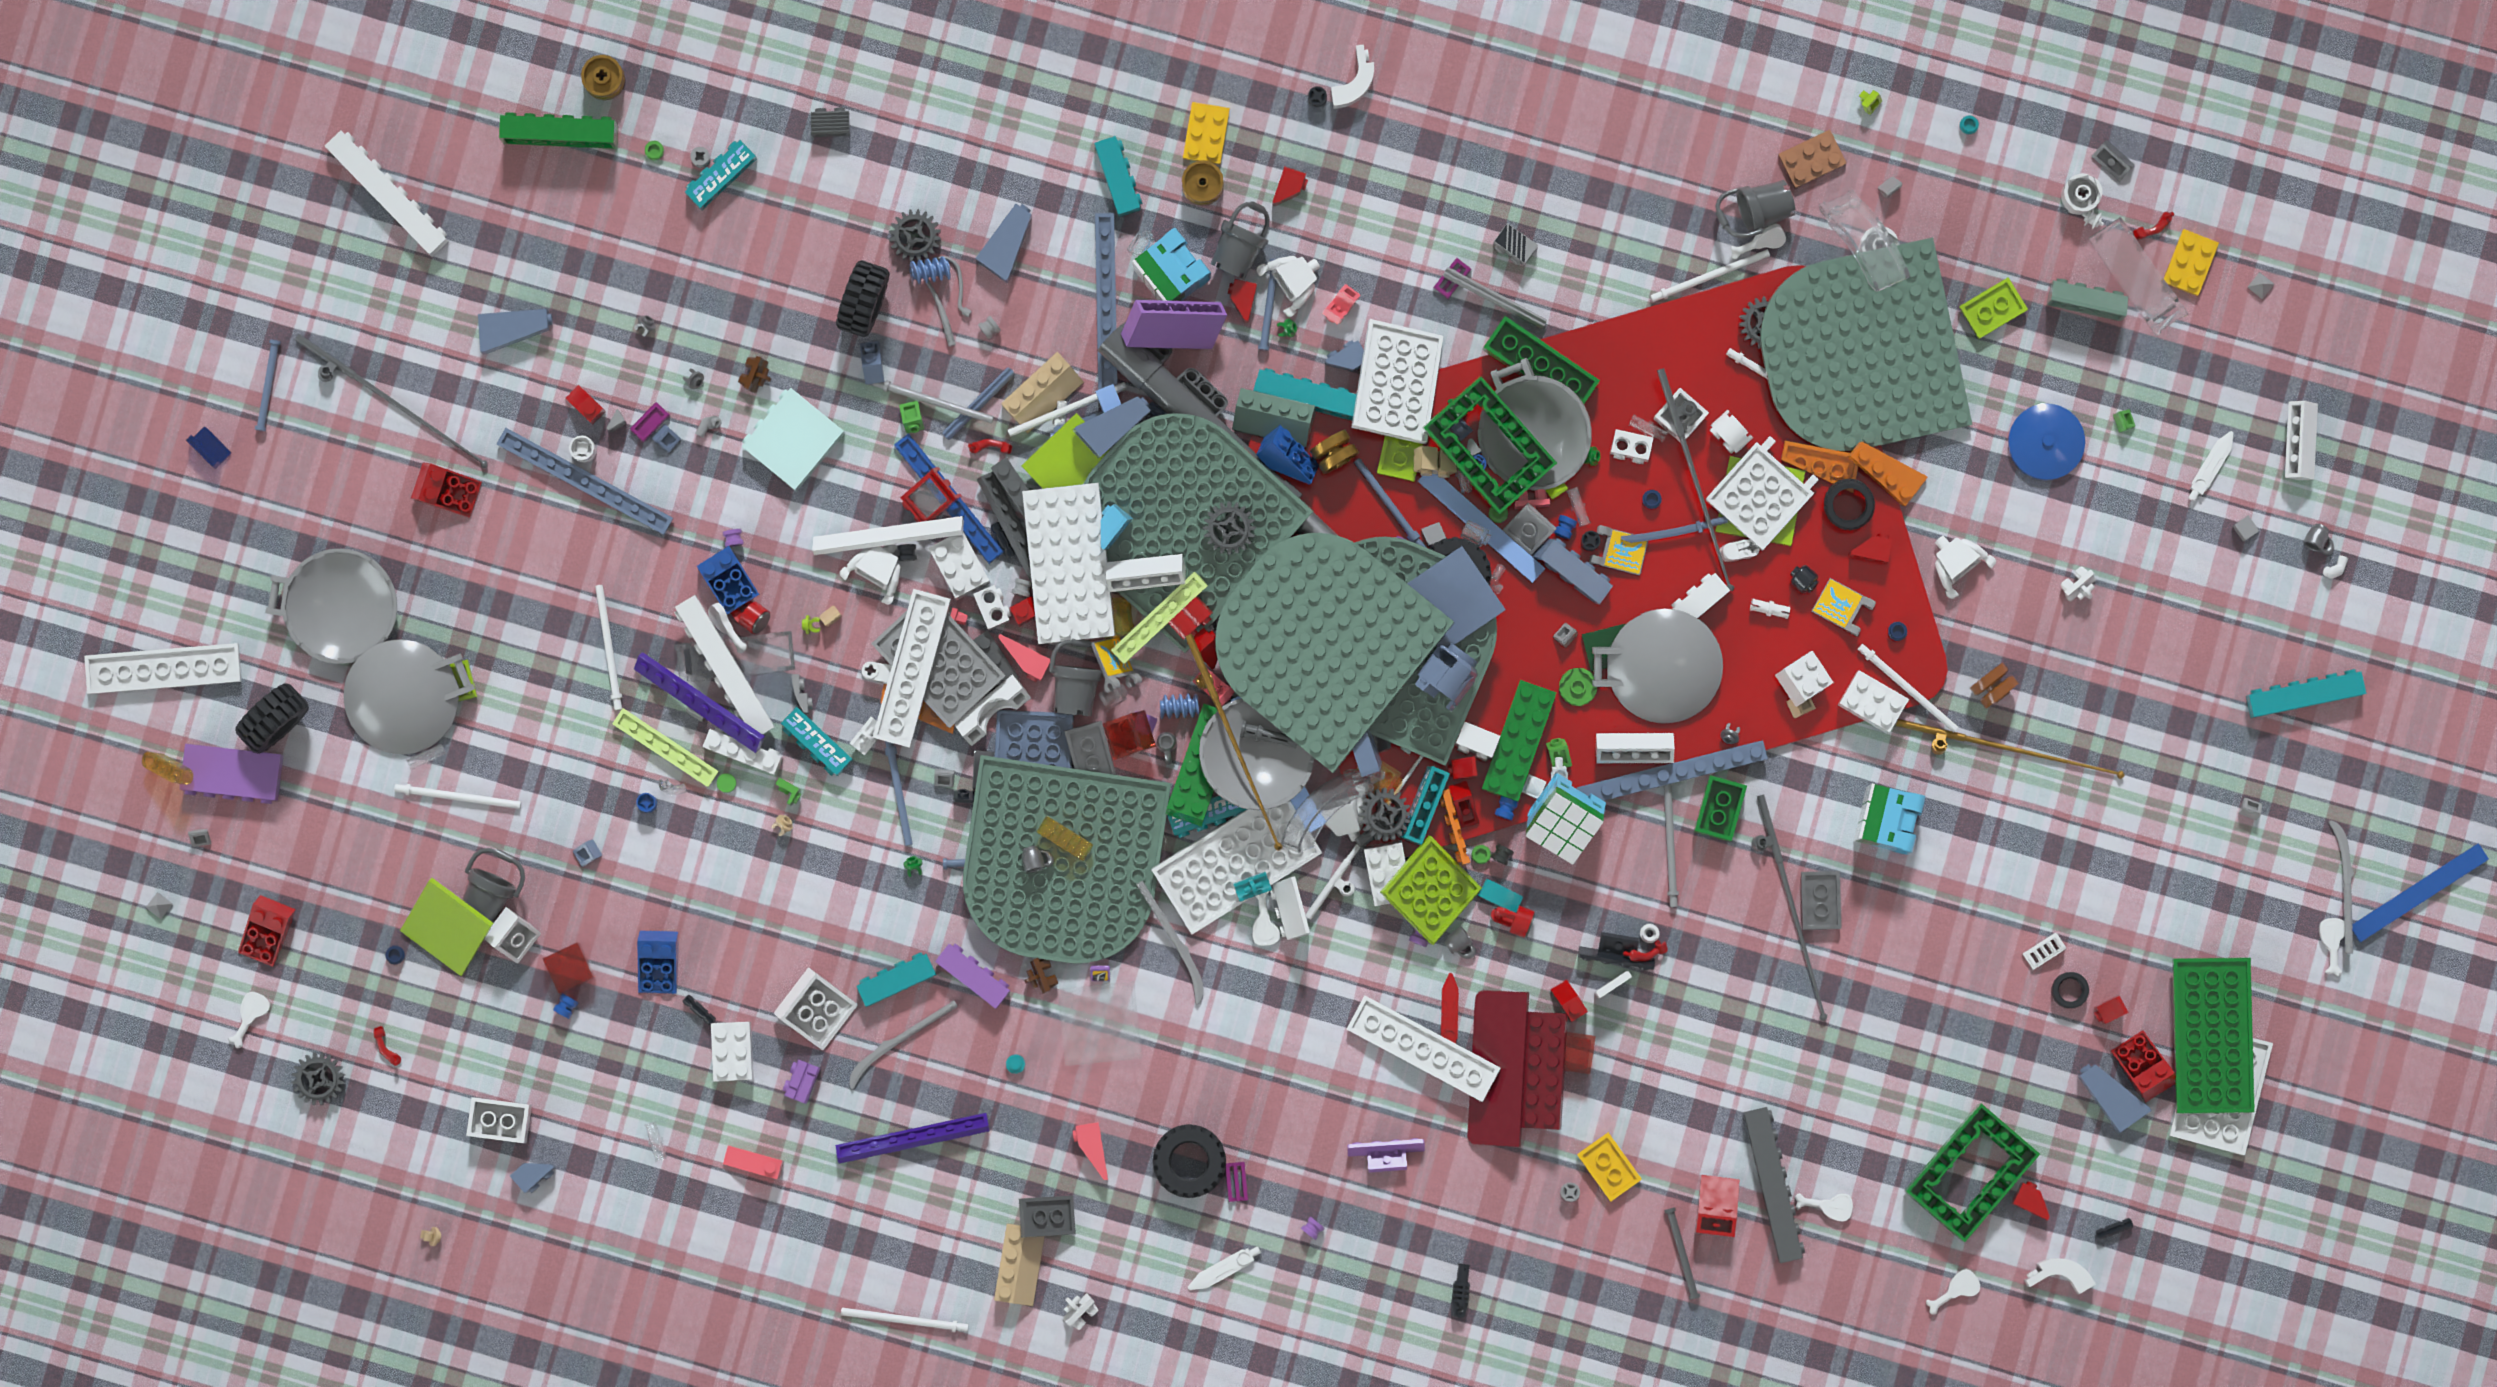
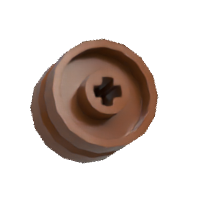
(1994, 686)

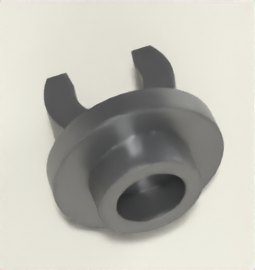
(647, 323)
(694, 380)
(1730, 736)

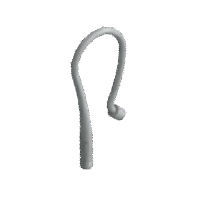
(966, 312)

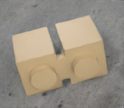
(1430, 460)

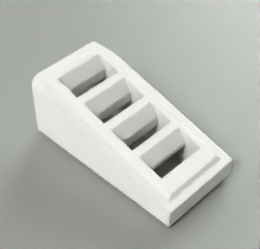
(2057, 940)

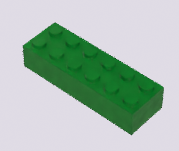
(558, 131)
(1513, 343)
(1518, 740)
(1192, 791)

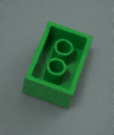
(1720, 808)

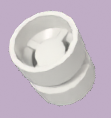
(583, 449)

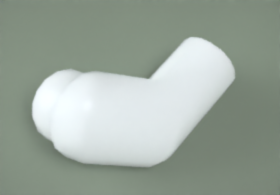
(1062, 419)
(2336, 570)

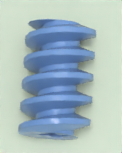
(929, 269)
(1179, 706)

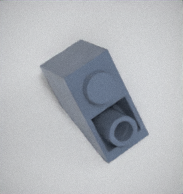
(1348, 358)
(872, 362)
(530, 1174)

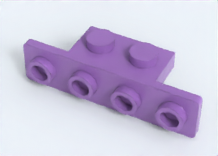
(1386, 1155)

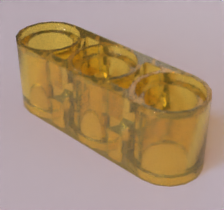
(167, 768)
(1064, 838)

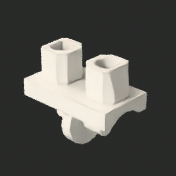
(2081, 587)
(864, 739)
(1076, 1308)

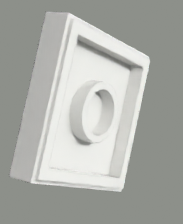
(1613, 984)

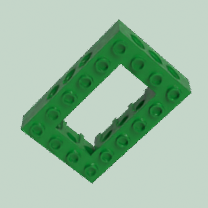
(1538, 458)
(2020, 1159)

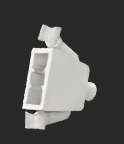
(1294, 278)
(1956, 560)
(877, 566)
(1347, 820)

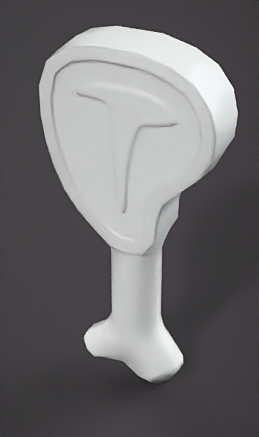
(1772, 237)
(720, 620)
(1263, 930)
(2331, 932)
(252, 1007)
(1837, 1208)
(1963, 1283)

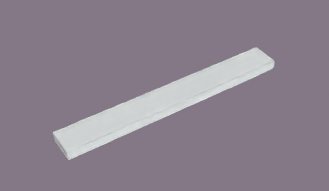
(888, 535)

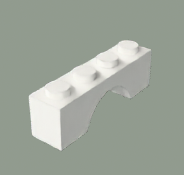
(1007, 695)

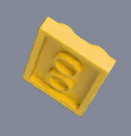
(1206, 133)
(2190, 262)
(1609, 1166)

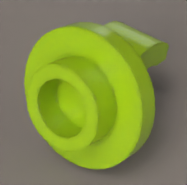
(807, 624)

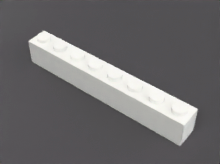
(386, 193)
(723, 664)

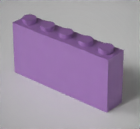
(1173, 324)
(233, 773)

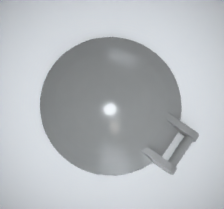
(1550, 414)
(336, 605)
(1662, 666)
(403, 695)
(1275, 769)

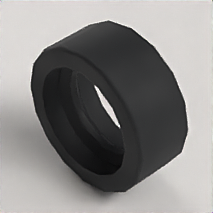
(2070, 975)

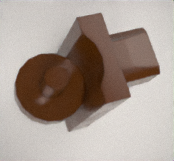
(757, 374)
(1045, 983)

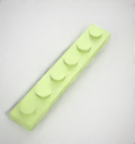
(1159, 618)
(665, 747)

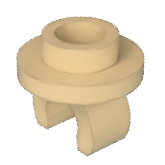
(784, 823)
(432, 1236)

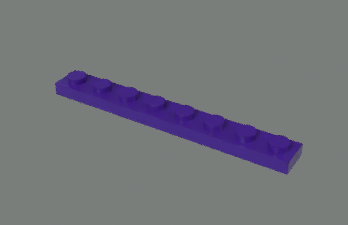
(699, 702)
(912, 1138)

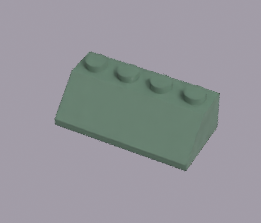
(2087, 300)
(1262, 413)

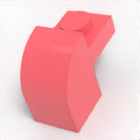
(1341, 304)
(1223, 690)

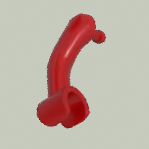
(2164, 220)
(976, 447)
(1640, 956)
(392, 1057)

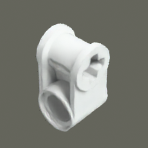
(882, 672)

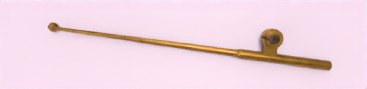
(1206, 681)
(1939, 744)

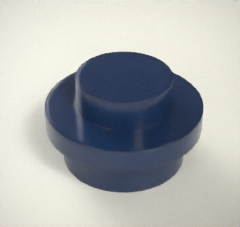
(1651, 499)
(1897, 631)
(395, 955)

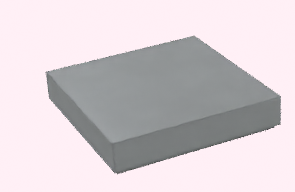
(1529, 529)

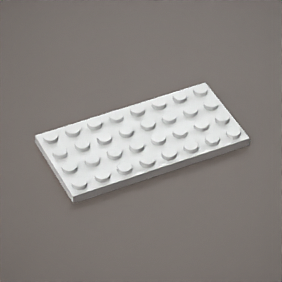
(1068, 563)
(1204, 872)

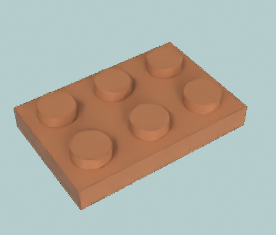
(1812, 159)

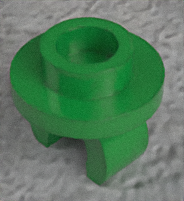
(1290, 328)
(1593, 456)
(913, 863)

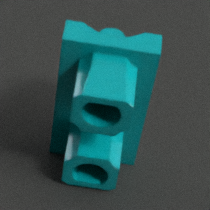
(1252, 886)

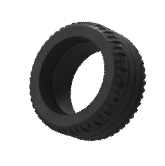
(1849, 524)

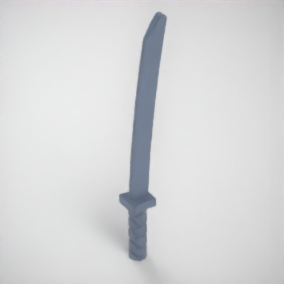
(1699, 526)

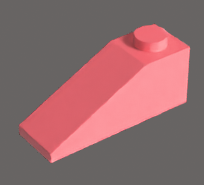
(1030, 662)
(1091, 1144)
(753, 1162)

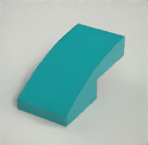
(1500, 895)

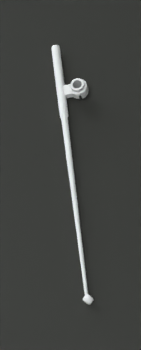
(1336, 878)

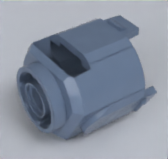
(1448, 672)

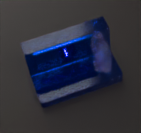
(209, 447)

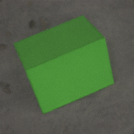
(2124, 420)

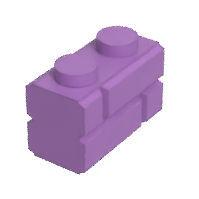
(801, 1082)

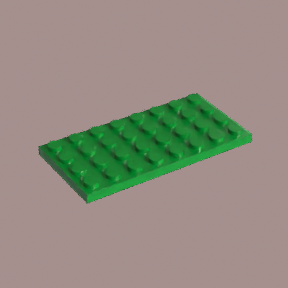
(2213, 1035)

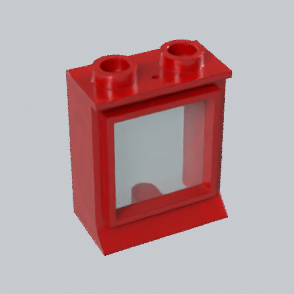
(929, 497)

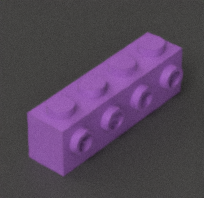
(973, 976)

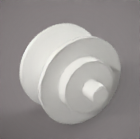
(2093, 219)

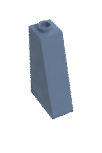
(1005, 244)
(508, 328)
(1107, 428)
(1367, 755)
(2114, 1100)

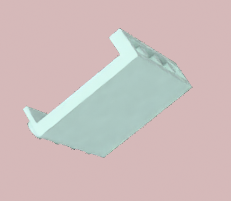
(792, 439)

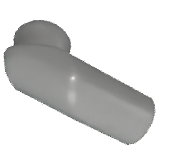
(708, 423)

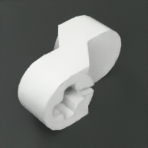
(1747, 550)

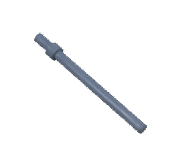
(1413, 536)
(890, 751)

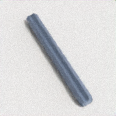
(979, 402)

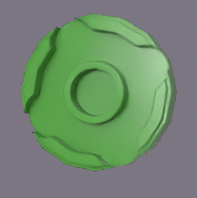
(1577, 687)

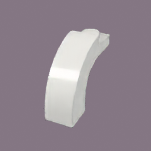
(1352, 92)
(2072, 1271)

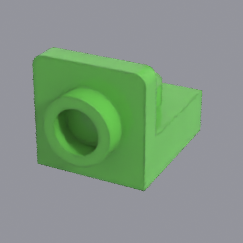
(911, 417)
(1559, 748)
(787, 787)

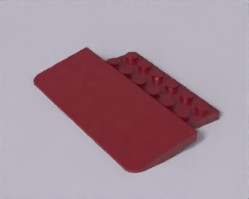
(1532, 1065)

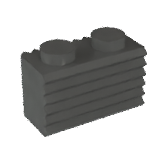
(830, 123)

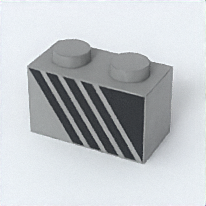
(1515, 245)

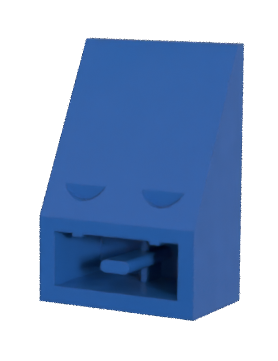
(1287, 456)
(728, 580)
(657, 961)

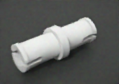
(1770, 608)

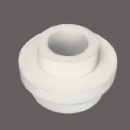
(1654, 929)

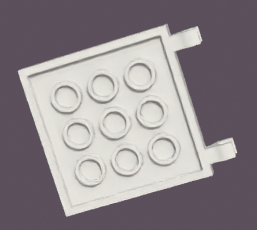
(1760, 495)

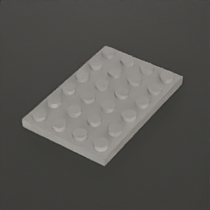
(959, 672)

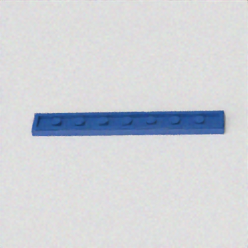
(972, 527)
(2419, 892)

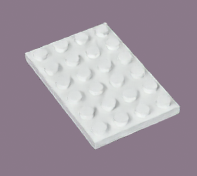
(1397, 381)
(2225, 1130)

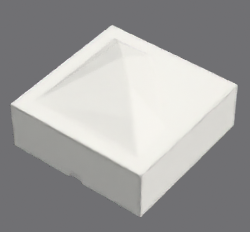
(1533, 786)

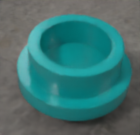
(1969, 125)
(1015, 1064)

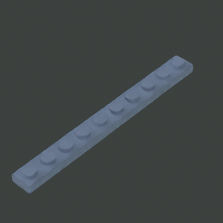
(1105, 292)
(585, 481)
(1677, 771)

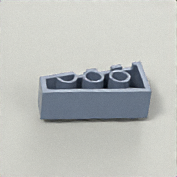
(1573, 569)

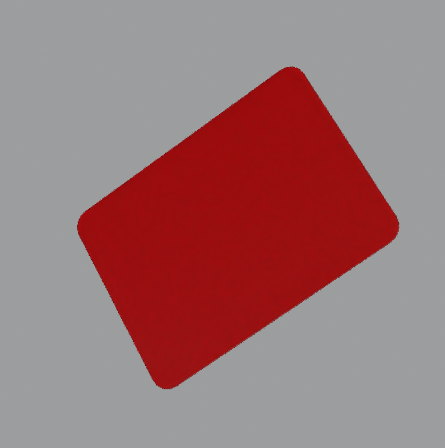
(1624, 353)

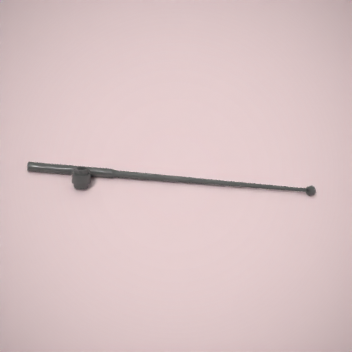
(334, 364)
(1675, 413)
(1761, 843)

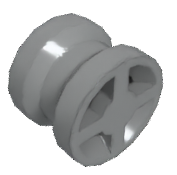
(700, 160)
(989, 327)
(1022, 588)
(1568, 1193)

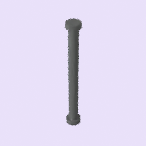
(1682, 1253)

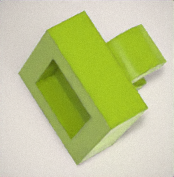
(1870, 101)

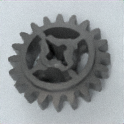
(922, 220)
(1753, 309)
(1224, 543)
(1400, 809)
(313, 1086)

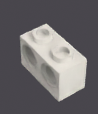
(1632, 440)
(988, 608)

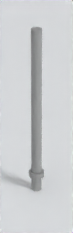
(887, 386)
(1670, 846)

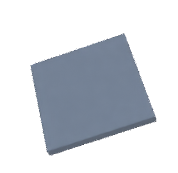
(1460, 593)
(1033, 737)

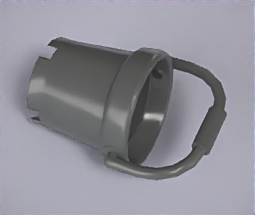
(1758, 207)
(1238, 246)
(1074, 685)
(488, 891)

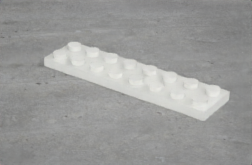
(162, 668)
(911, 668)
(1423, 1048)

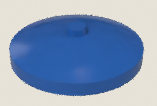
(2046, 441)

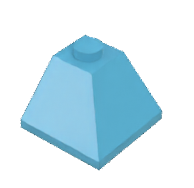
(1112, 525)

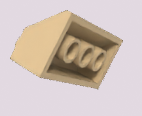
(1042, 390)
(1018, 1267)

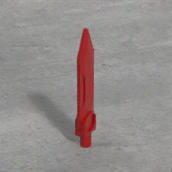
(1449, 1009)

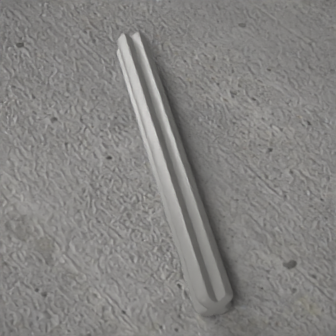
(1494, 297)

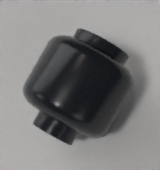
(1804, 579)

